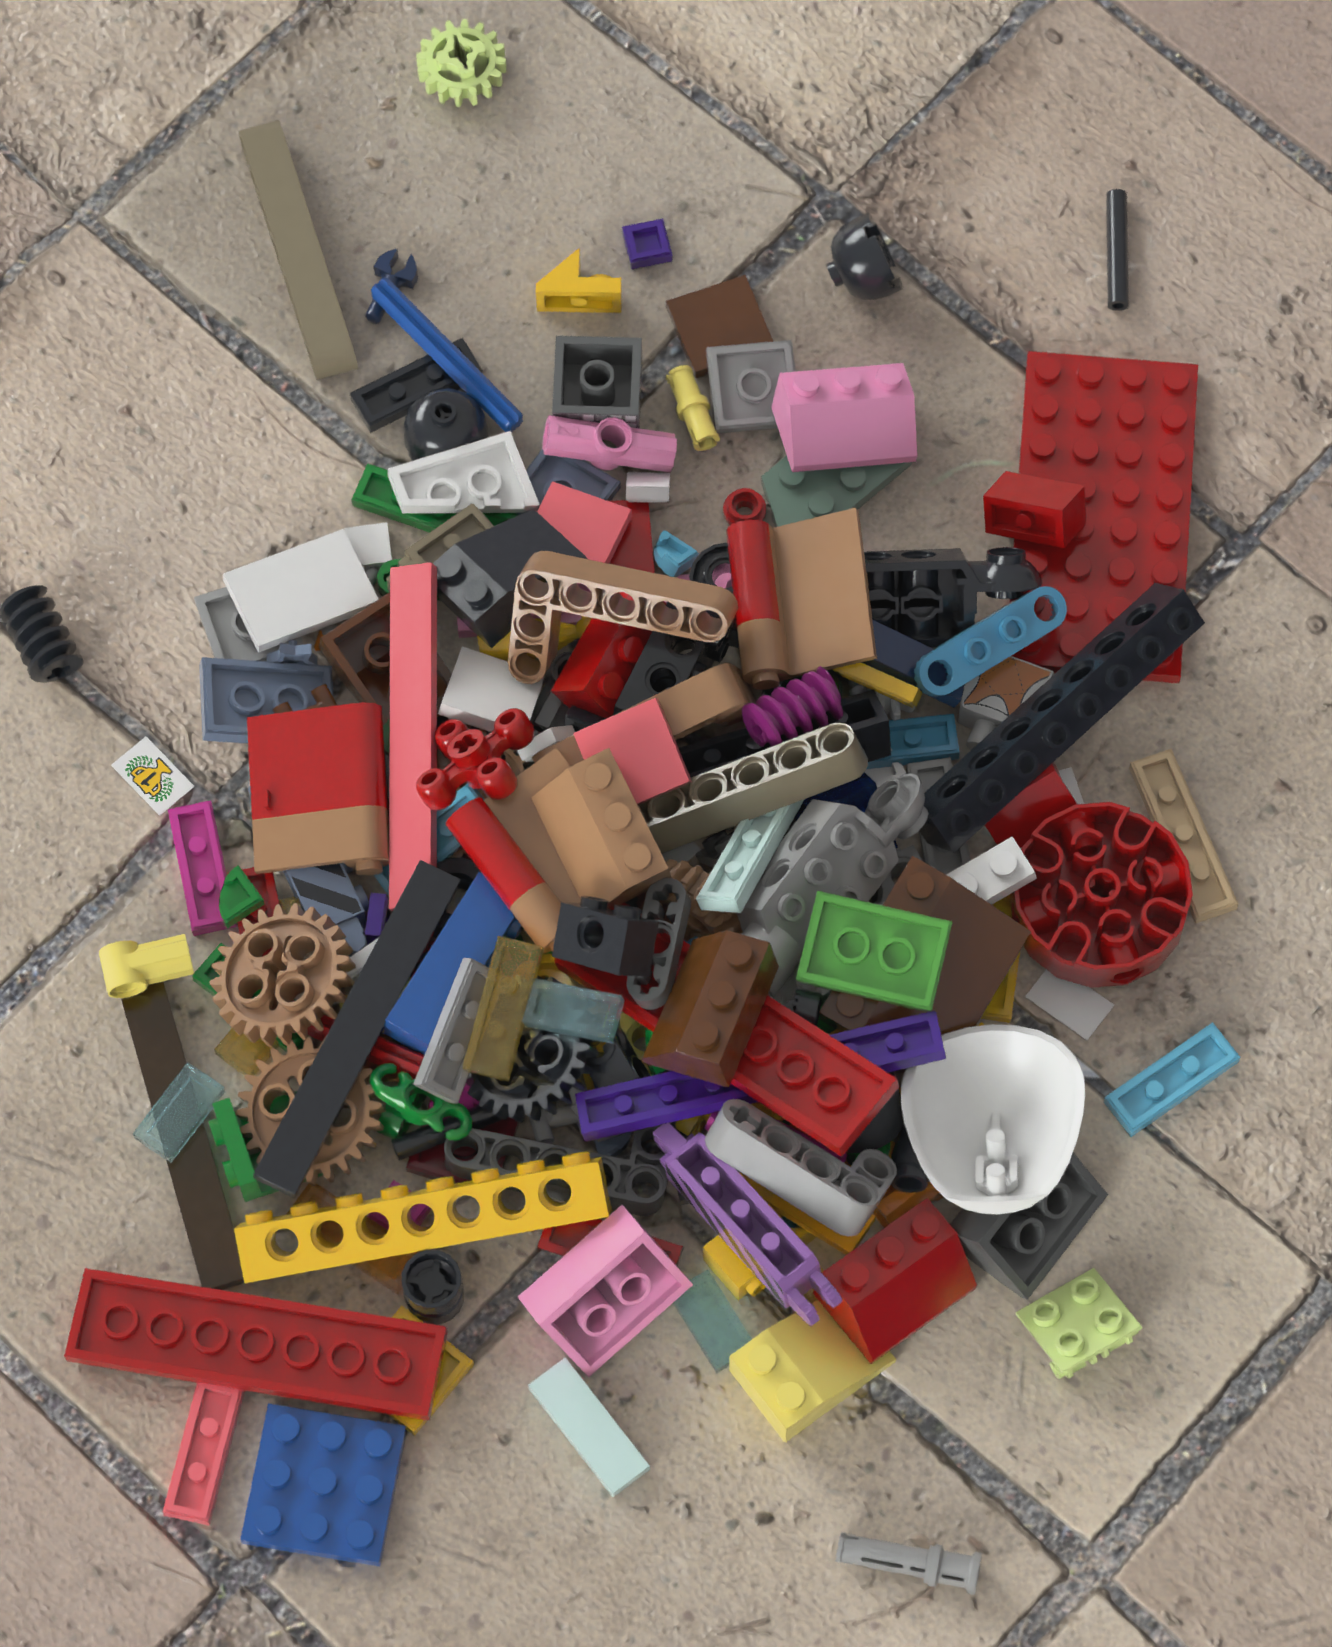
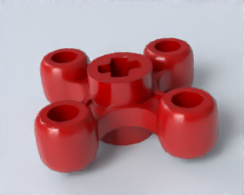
(475, 759)

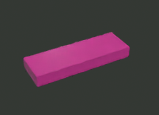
(199, 864)

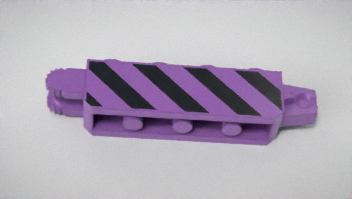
(744, 1222)

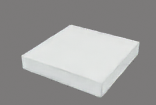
(484, 689)

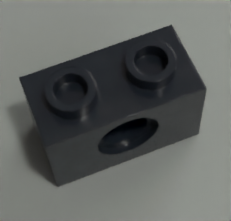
(605, 938)

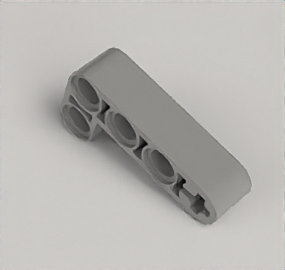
(800, 1170)

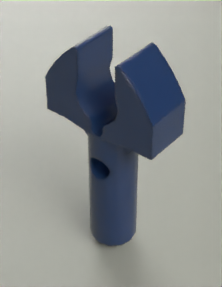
(383, 269)

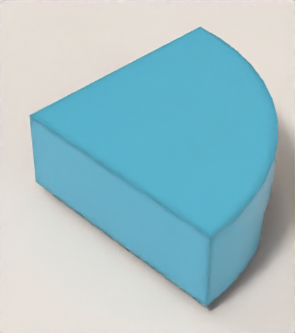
(673, 554)

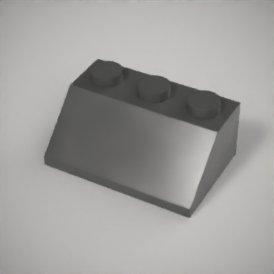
(1027, 1243)

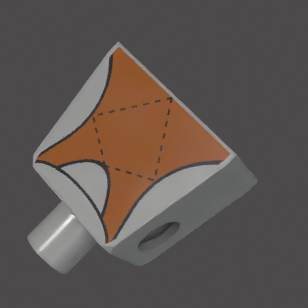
(997, 694)

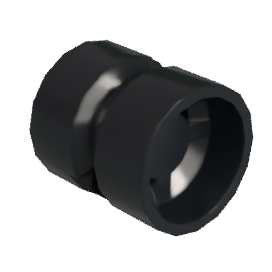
(433, 1286)

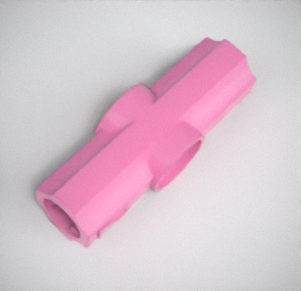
(634, 446)

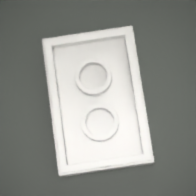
(300, 590)

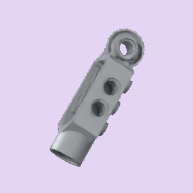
(832, 852)

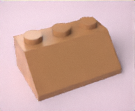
(600, 831)

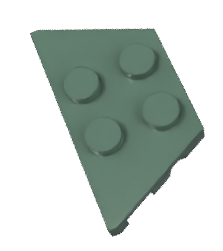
(823, 492)

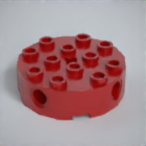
(1141, 887)

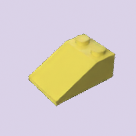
(802, 1370)

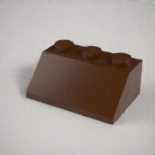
(713, 1007)

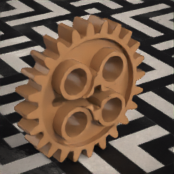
(282, 974)
(275, 1082)

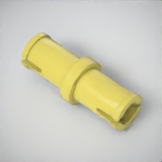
(692, 408)

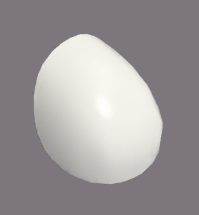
(995, 1116)

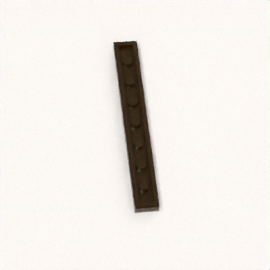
(194, 1167)

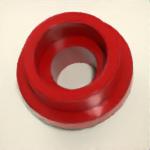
(744, 498)

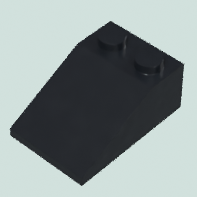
(481, 572)

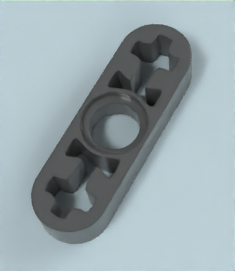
(667, 961)

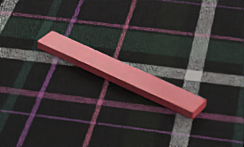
(411, 720)

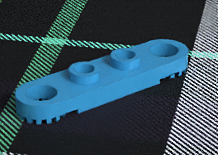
(990, 641)

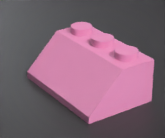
(846, 417)
(605, 1291)

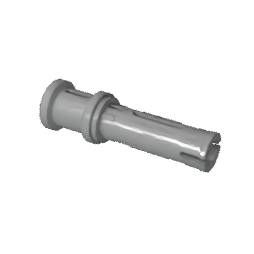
(931, 1564)

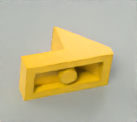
(568, 292)

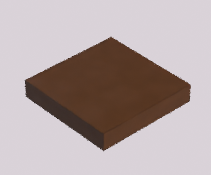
(716, 317)

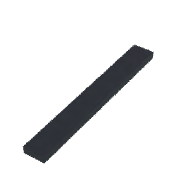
(356, 1029)

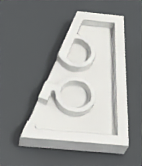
(476, 473)

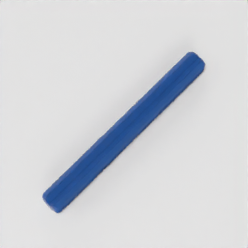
(447, 355)

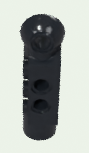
(935, 590)
(661, 661)

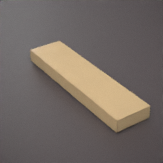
(1173, 807)

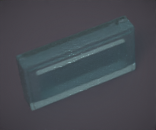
(573, 1011)
(179, 1112)
(711, 1320)

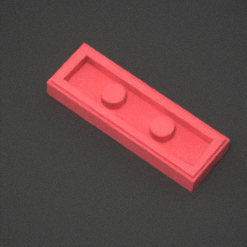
(203, 1453)

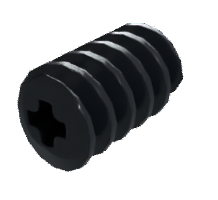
(39, 635)

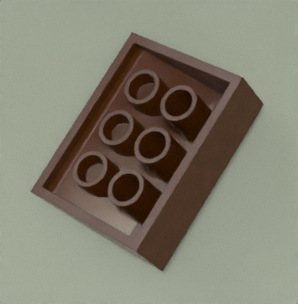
(975, 962)

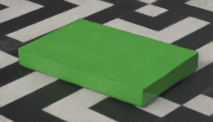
(874, 951)

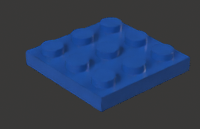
(323, 1485)

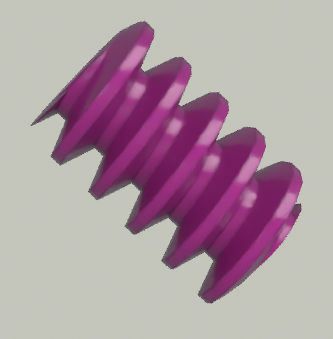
(793, 708)

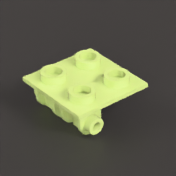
(1079, 1323)

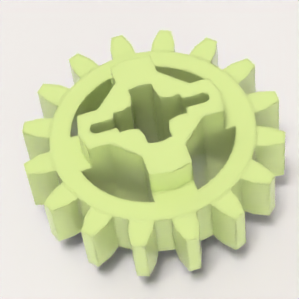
(445, 73)

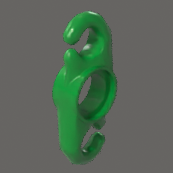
(399, 1099)

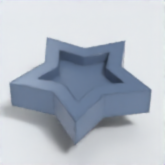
(293, 654)

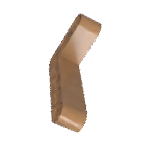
(605, 604)
(688, 706)

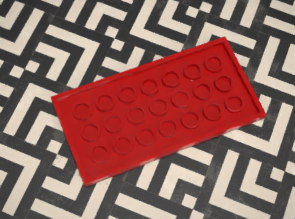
(1130, 442)

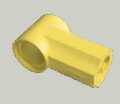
(134, 966)

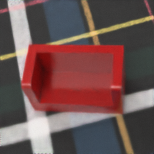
(1034, 509)

